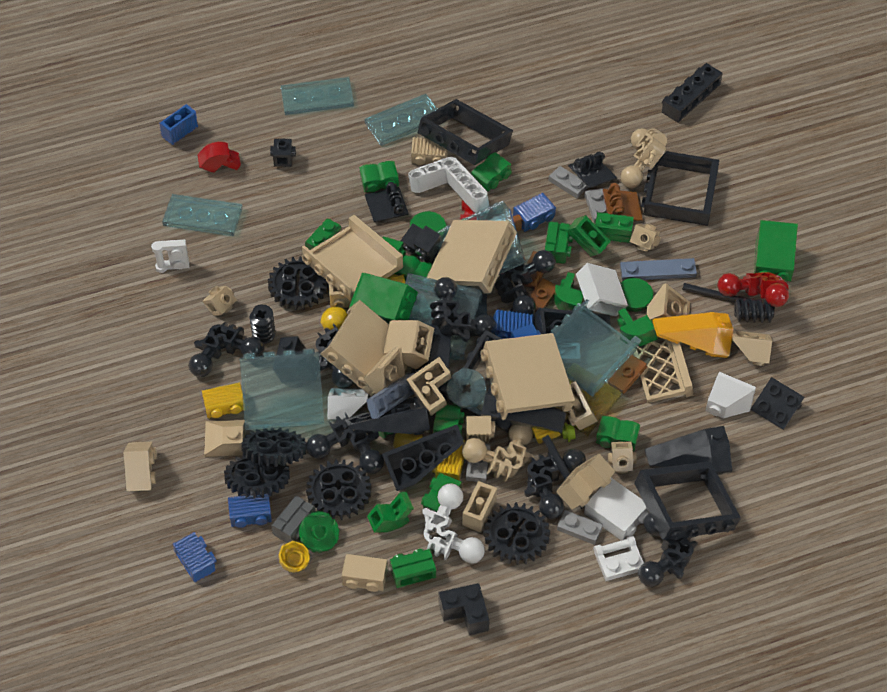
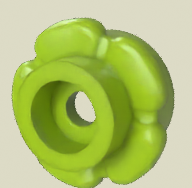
(569, 432)

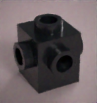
(282, 148)

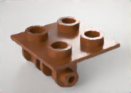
(622, 202)

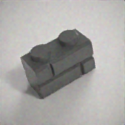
(288, 523)

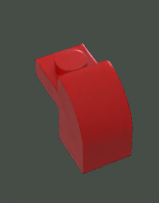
(218, 154)

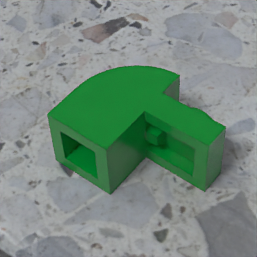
(565, 296)
(641, 328)
(391, 516)

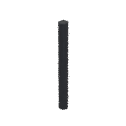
(712, 293)
(557, 458)

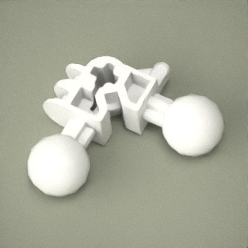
(470, 549)

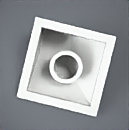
(730, 397)
(345, 400)

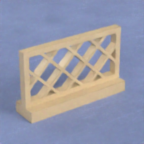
(678, 364)

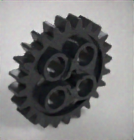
(284, 281)
(274, 446)
(337, 475)
(245, 476)
(533, 541)

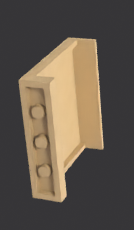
(474, 252)
(351, 253)
(358, 344)
(527, 374)

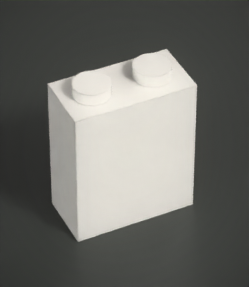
(602, 289)
(616, 509)

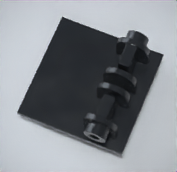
(592, 170)
(386, 203)
(777, 403)

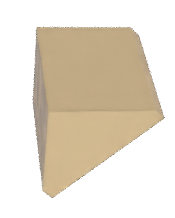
(386, 371)

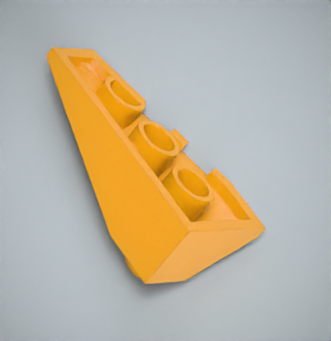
(704, 331)

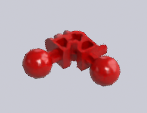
(767, 284)

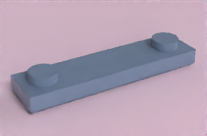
(658, 269)
(390, 397)

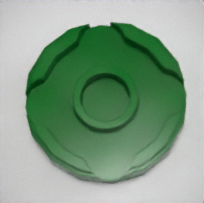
(430, 219)
(637, 294)
(319, 532)

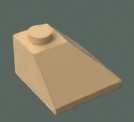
(667, 304)
(754, 346)
(224, 438)

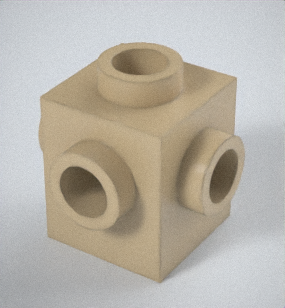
(639, 237)
(220, 300)
(622, 457)

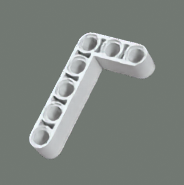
(454, 173)

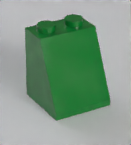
(776, 248)
(385, 297)

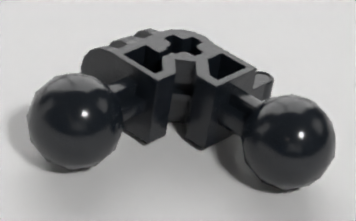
(543, 262)
(446, 316)
(218, 338)
(322, 343)
(370, 460)
(542, 474)
(673, 559)

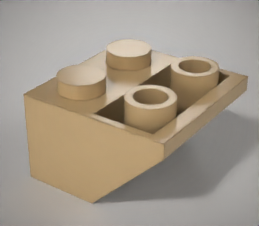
(413, 338)

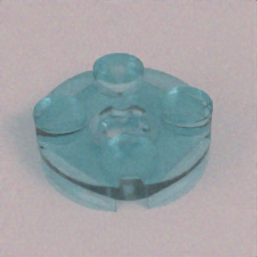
(465, 377)

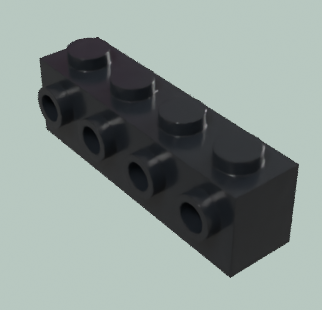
(691, 92)

